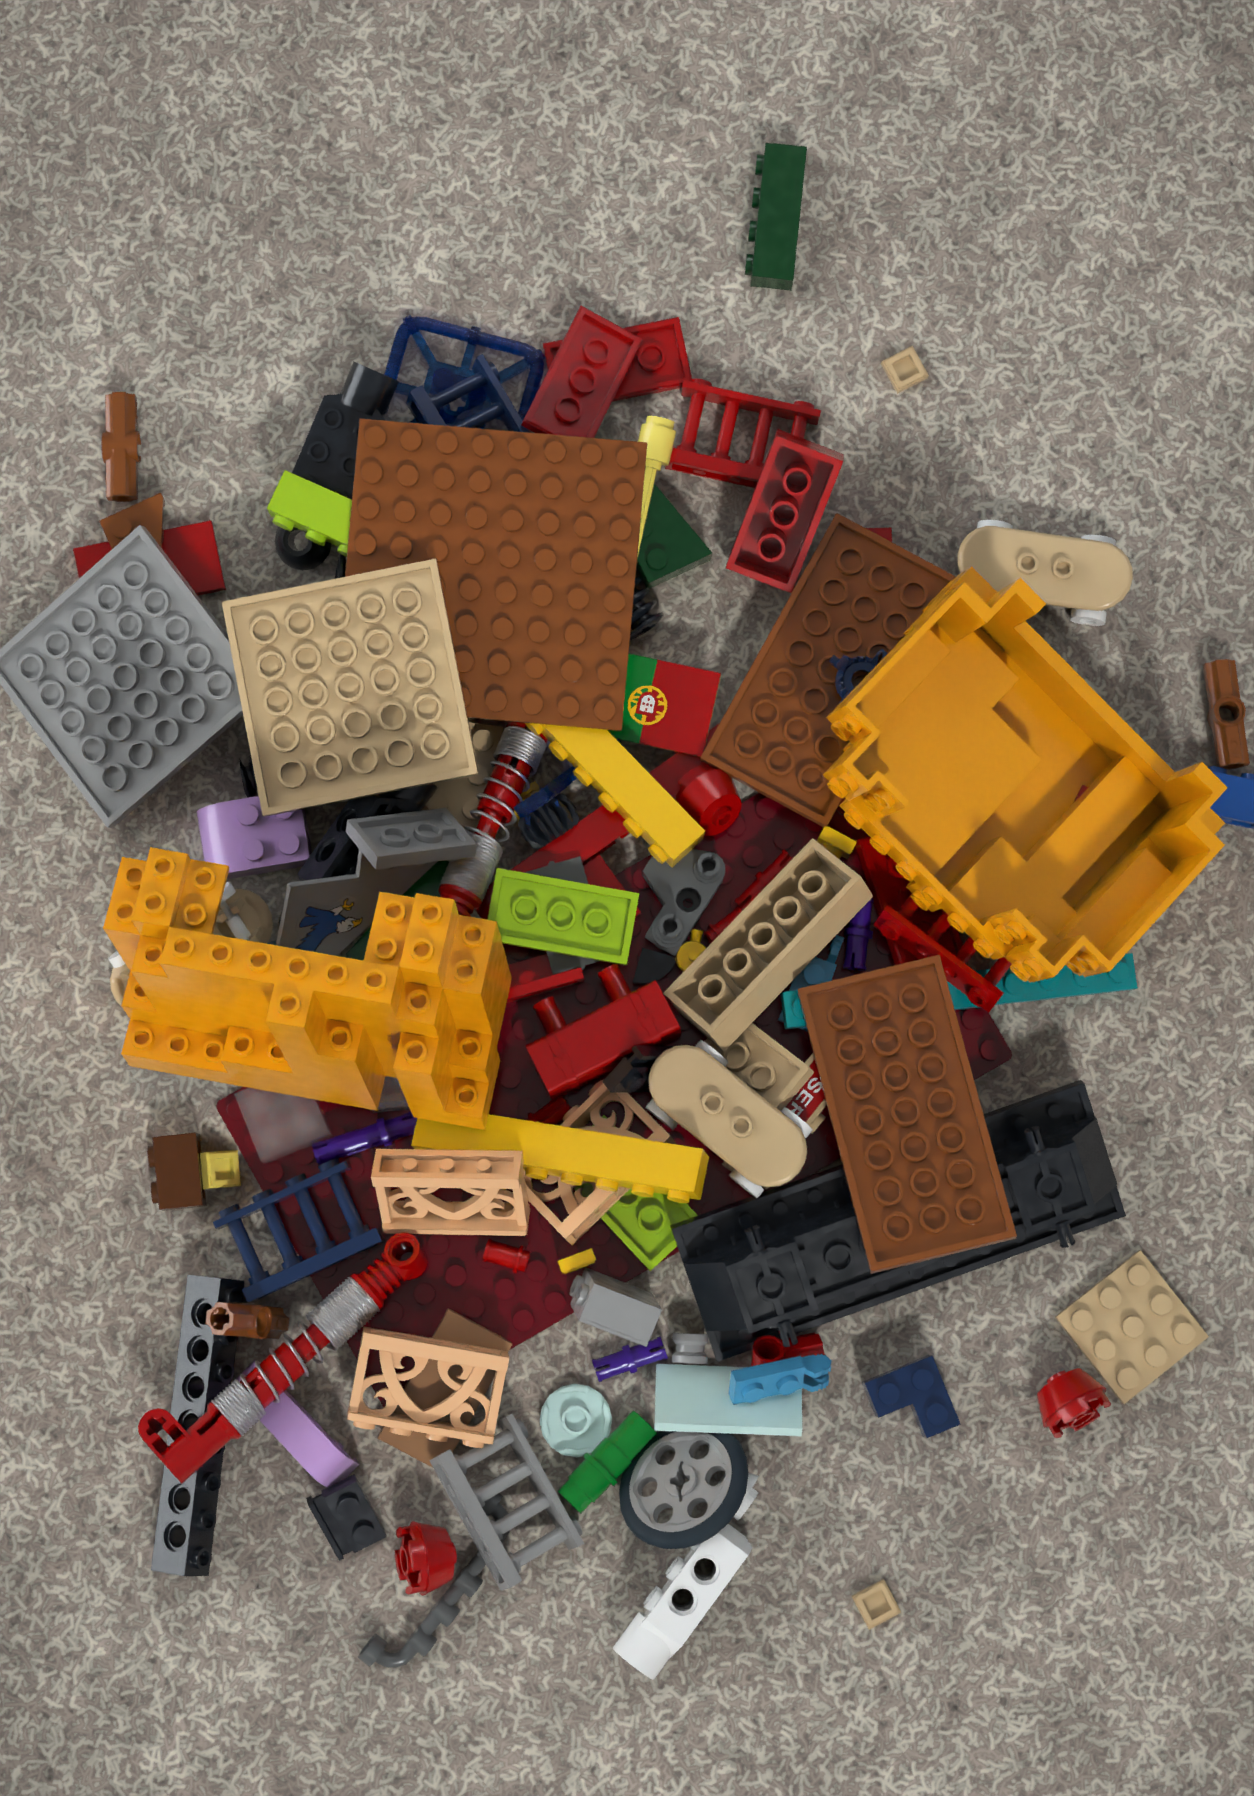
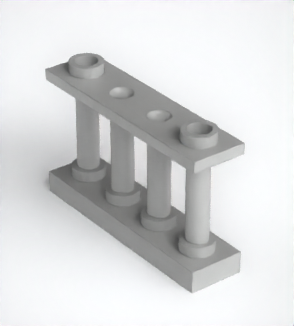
(486, 1533)

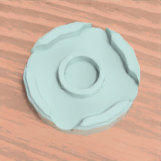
(579, 1405)

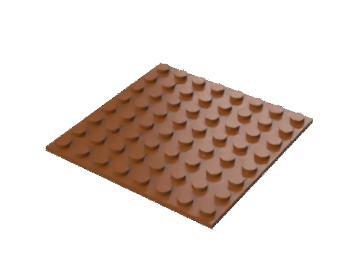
(528, 552)

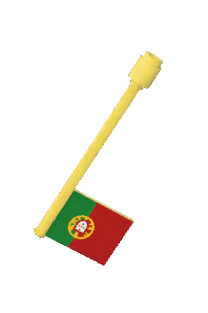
(664, 700)

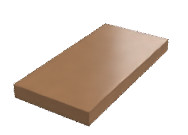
(429, 1389)

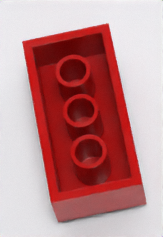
(784, 511)

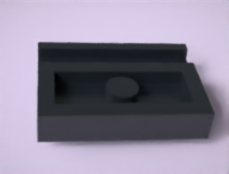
(633, 1072)
(346, 1517)

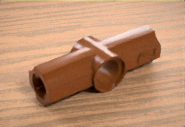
(120, 447)
(1224, 692)
(247, 1320)

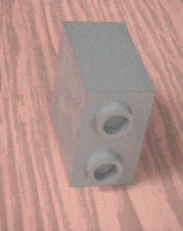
(614, 1306)

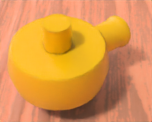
(690, 950)

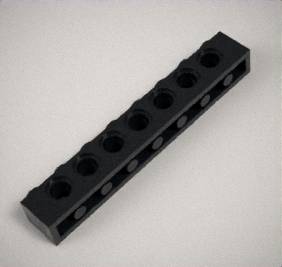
(202, 1372)

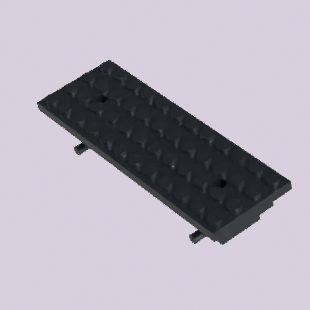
(800, 1255)

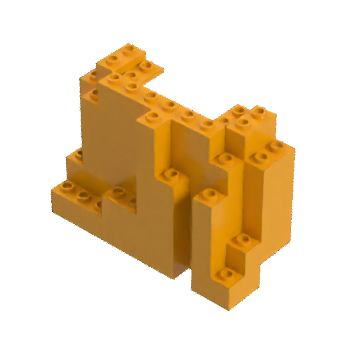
(971, 777)
(305, 1020)

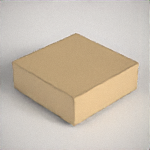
(904, 369)
(876, 1604)

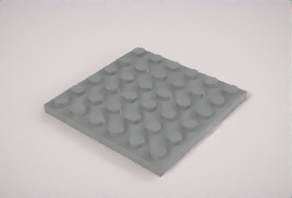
(124, 676)

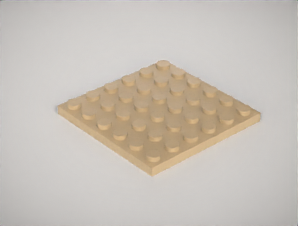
(349, 687)

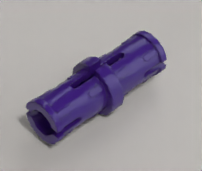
(857, 938)
(629, 1359)

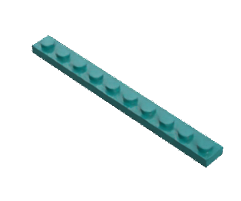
(1015, 990)

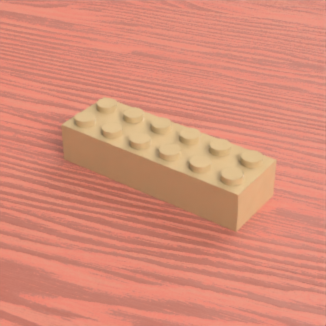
(768, 944)

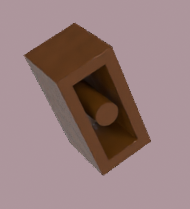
(177, 1171)

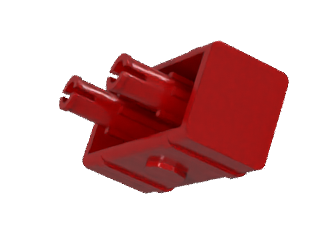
(597, 1042)

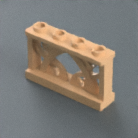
(474, 1171)
(588, 1210)
(392, 1349)

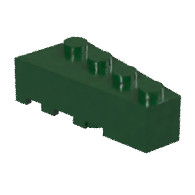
(668, 543)

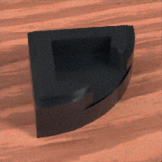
(652, 966)

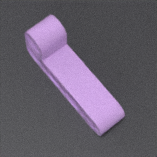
(306, 1439)

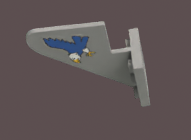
(392, 856)

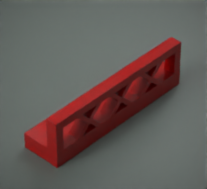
(536, 977)

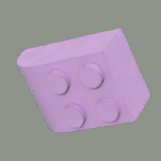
(250, 843)

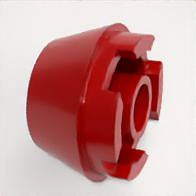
(709, 798)
(1071, 1401)
(425, 1557)

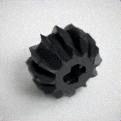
(549, 821)

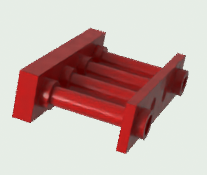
(719, 465)
(978, 989)

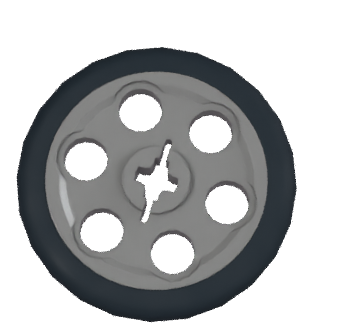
(723, 1500)

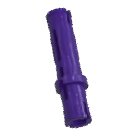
(361, 1139)

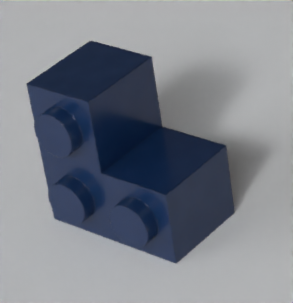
(918, 1386)

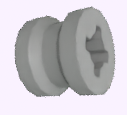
(689, 1348)

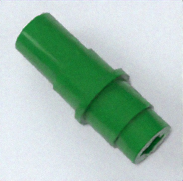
(606, 1462)

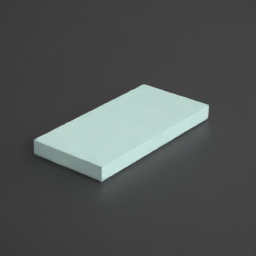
(698, 1401)

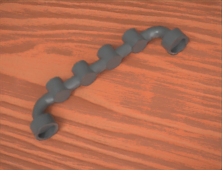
(443, 1611)

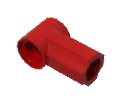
(771, 1348)

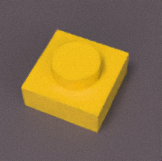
(836, 842)

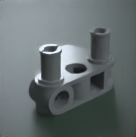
(692, 878)

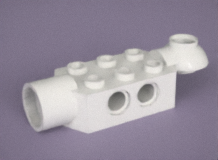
(666, 1625)

